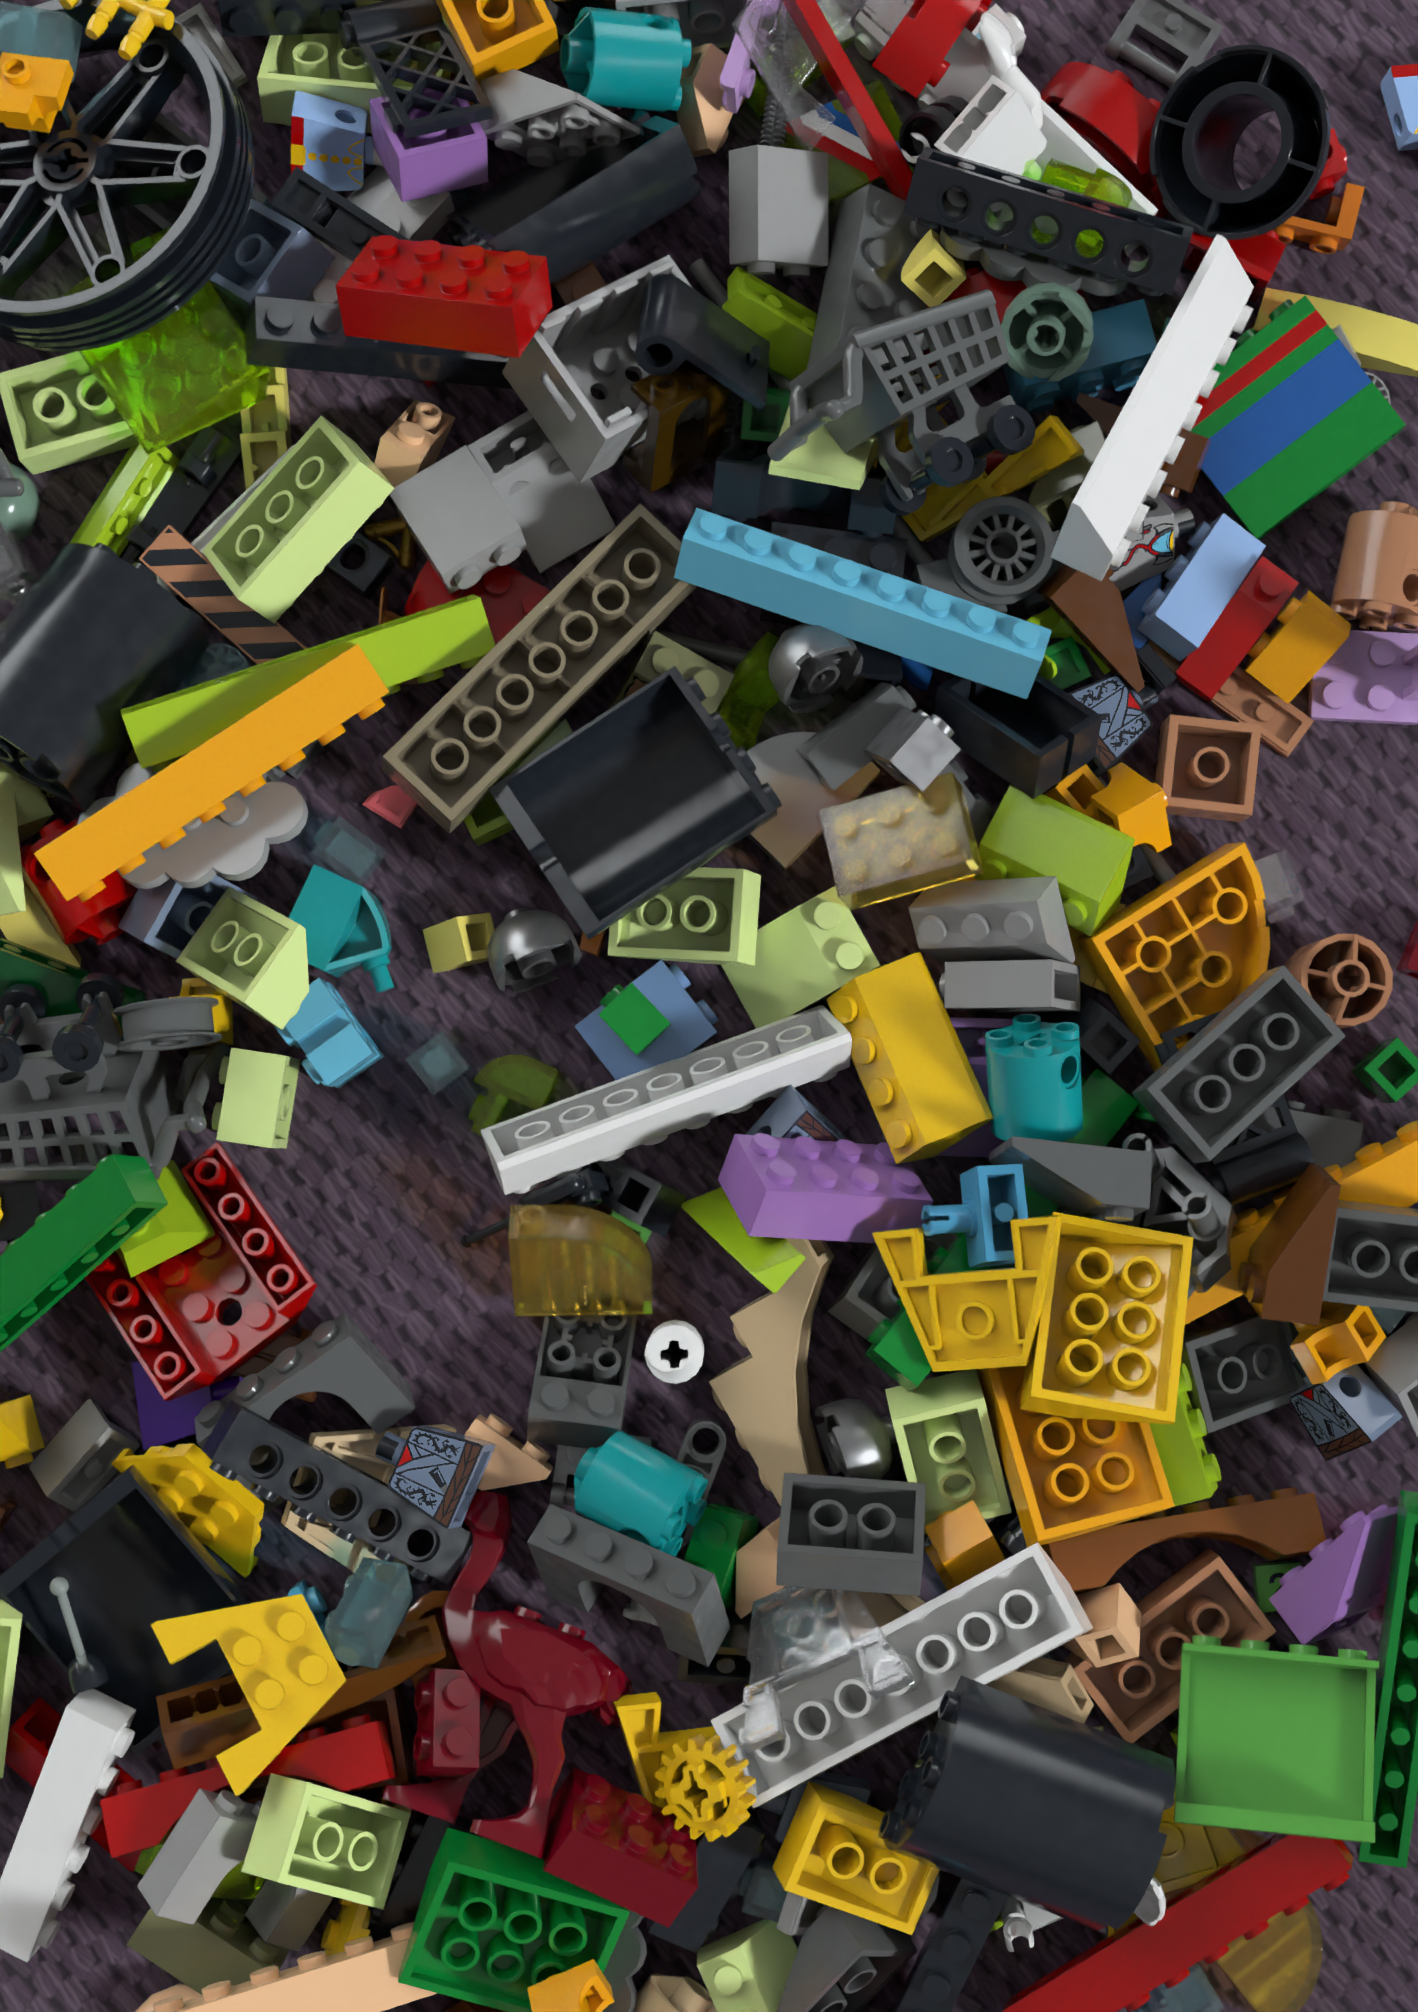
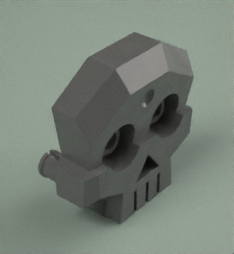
(1198, 1209)

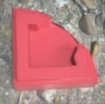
(392, 805)

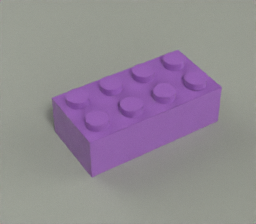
(820, 1188)

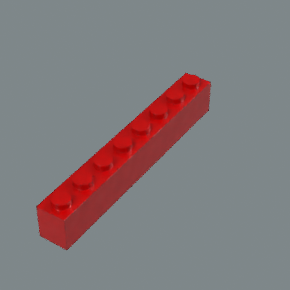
(1194, 1927)

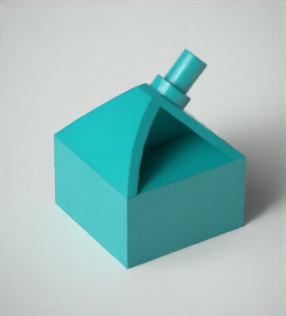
(344, 927)

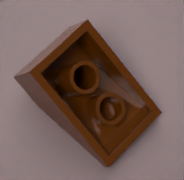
(1293, 1252)

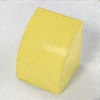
(932, 270)
(459, 941)

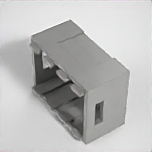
(586, 349)

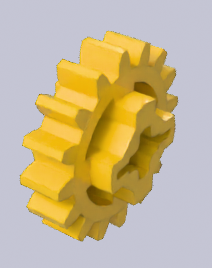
(706, 1783)

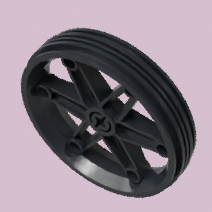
(79, 177)

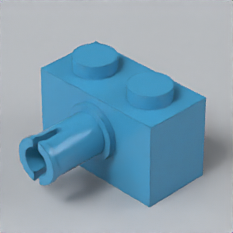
(990, 1200)

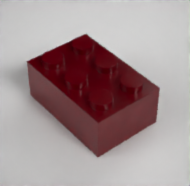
(620, 1848)

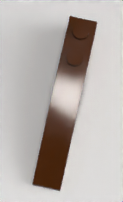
(216, 1714)

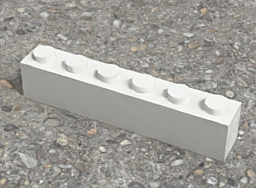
(59, 1820)

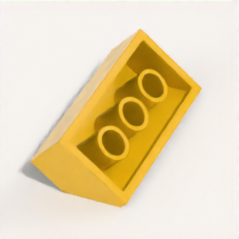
(910, 1059)

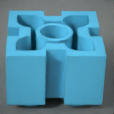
(330, 1037)

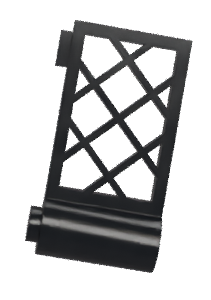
(401, 29)
(1259, 1162)

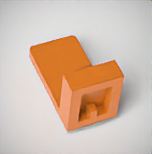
(1325, 238)

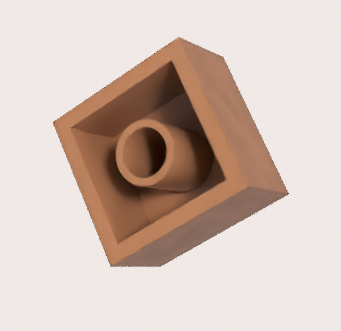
(1208, 767)

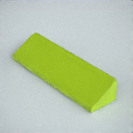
(766, 1258)

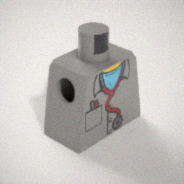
(1153, 544)

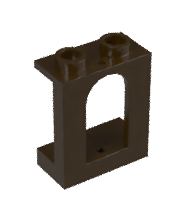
(679, 449)

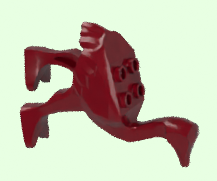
(527, 1681)

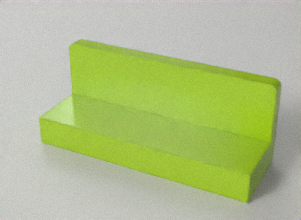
(775, 318)
(126, 498)

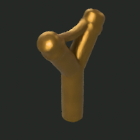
(393, 527)

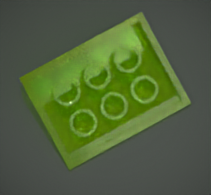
(180, 370)

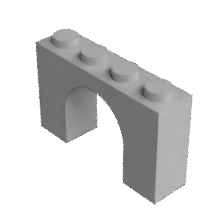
(201, 1852)

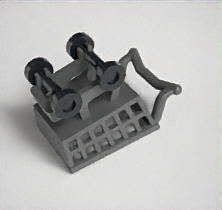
(858, 403)
(88, 1077)

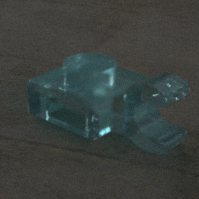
(1190, 1995)

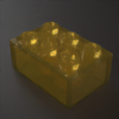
(900, 842)

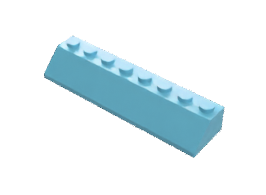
(861, 603)

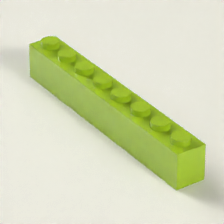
(397, 650)

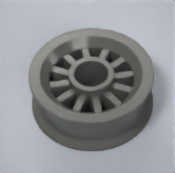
(1015, 513)
(167, 1024)

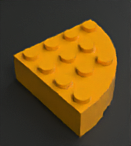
(1184, 947)

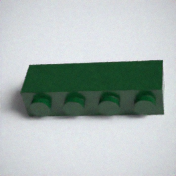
(50, 976)

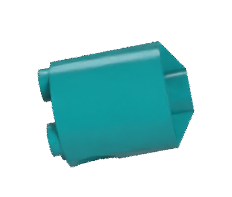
(625, 59)
(1035, 1079)
(639, 1492)

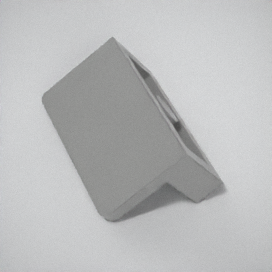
(81, 1456)

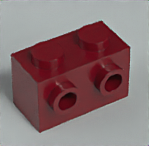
(447, 1724)

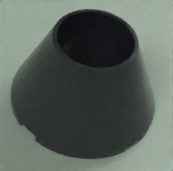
(1199, 133)

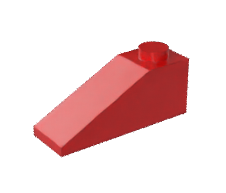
(1237, 628)

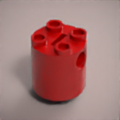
(73, 918)

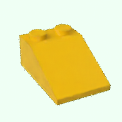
(841, 1861)

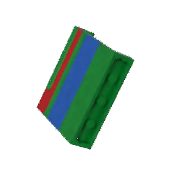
(1289, 417)

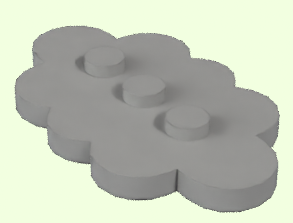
(227, 845)

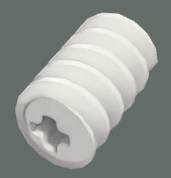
(661, 1363)

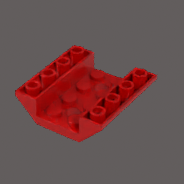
(178, 1306)

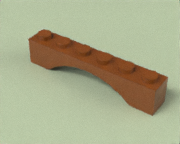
(1271, 1528)

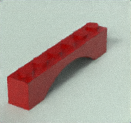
(345, 1760)

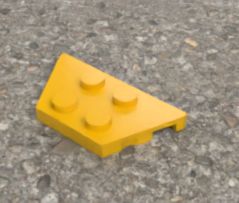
(210, 1505)

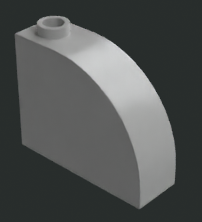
(800, 794)

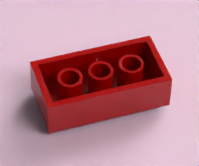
(445, 296)

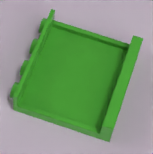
(1276, 1740)

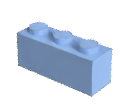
(1199, 586)

